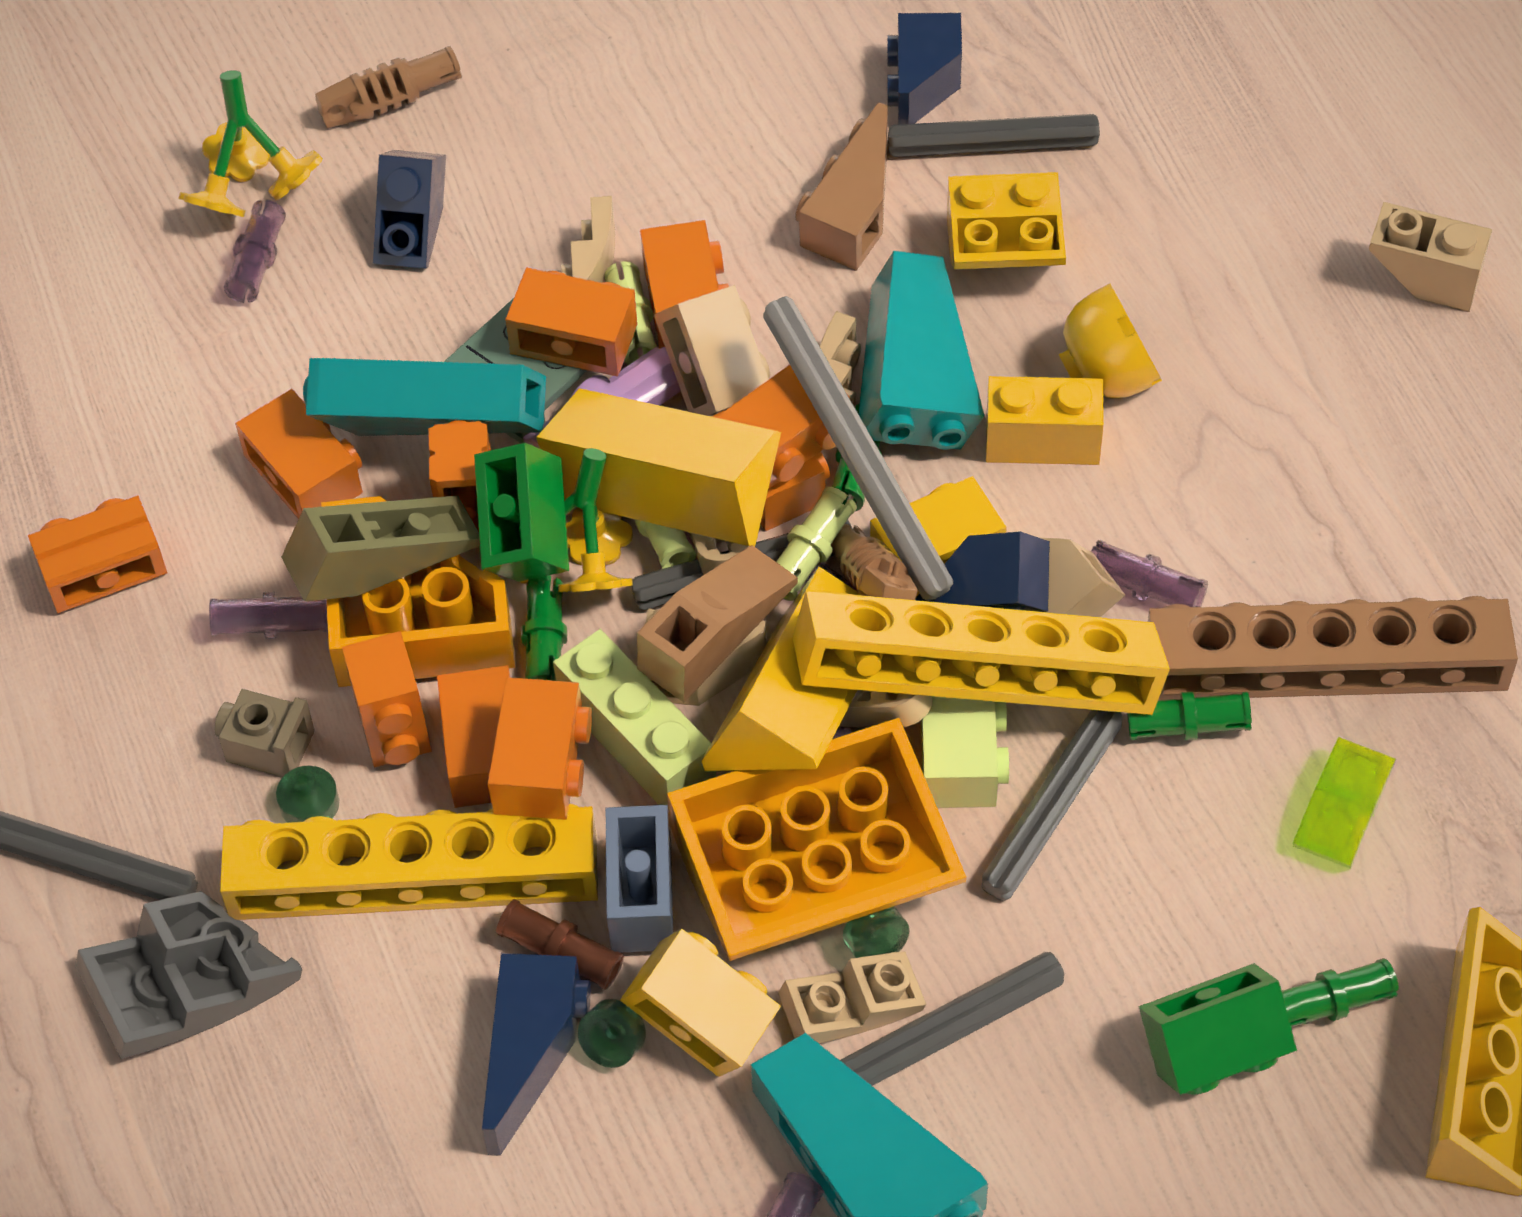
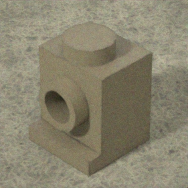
(264, 732)

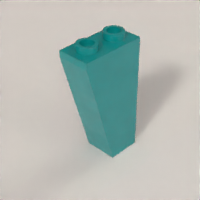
(916, 358)
(414, 395)
(859, 1142)

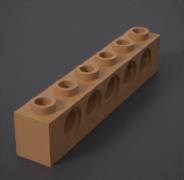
(1358, 665)

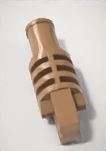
(359, 96)
(871, 566)

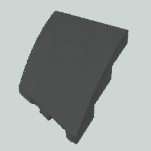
(180, 974)

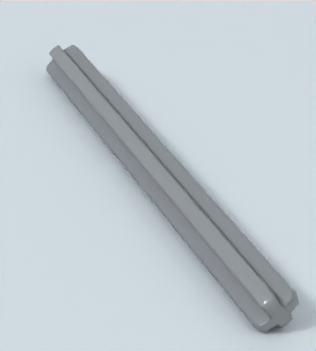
(858, 449)

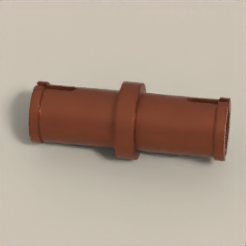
(559, 939)

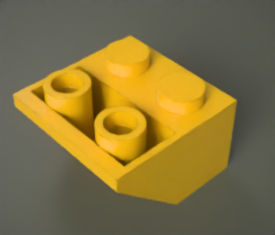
(1005, 221)

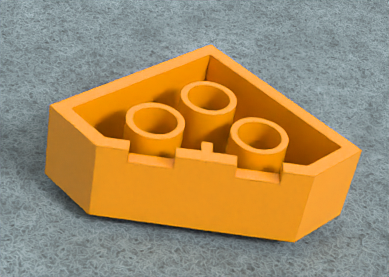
(446, 613)

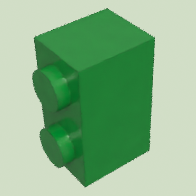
(521, 512)
(1218, 1029)

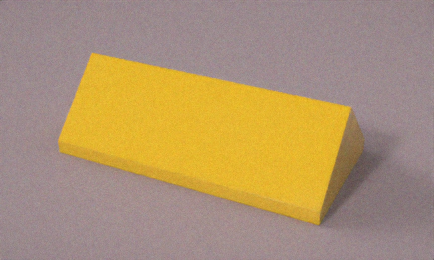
(667, 464)
(775, 717)
(1480, 1073)

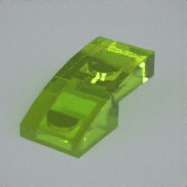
(1344, 802)

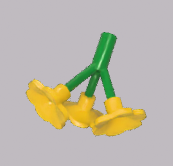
(241, 151)
(593, 535)

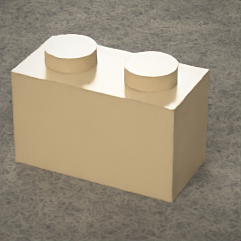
(712, 350)

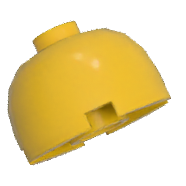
(1106, 346)

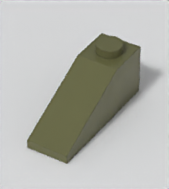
(368, 545)

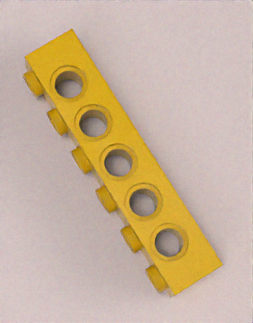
(979, 653)
(382, 883)

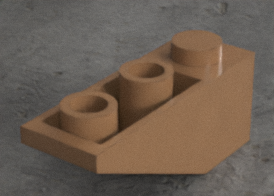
(847, 207)
(710, 620)

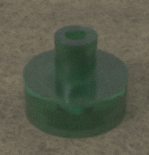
(307, 794)
(876, 933)
(611, 1033)

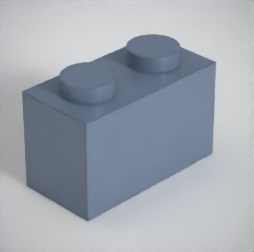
(638, 877)

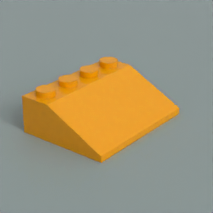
(813, 845)

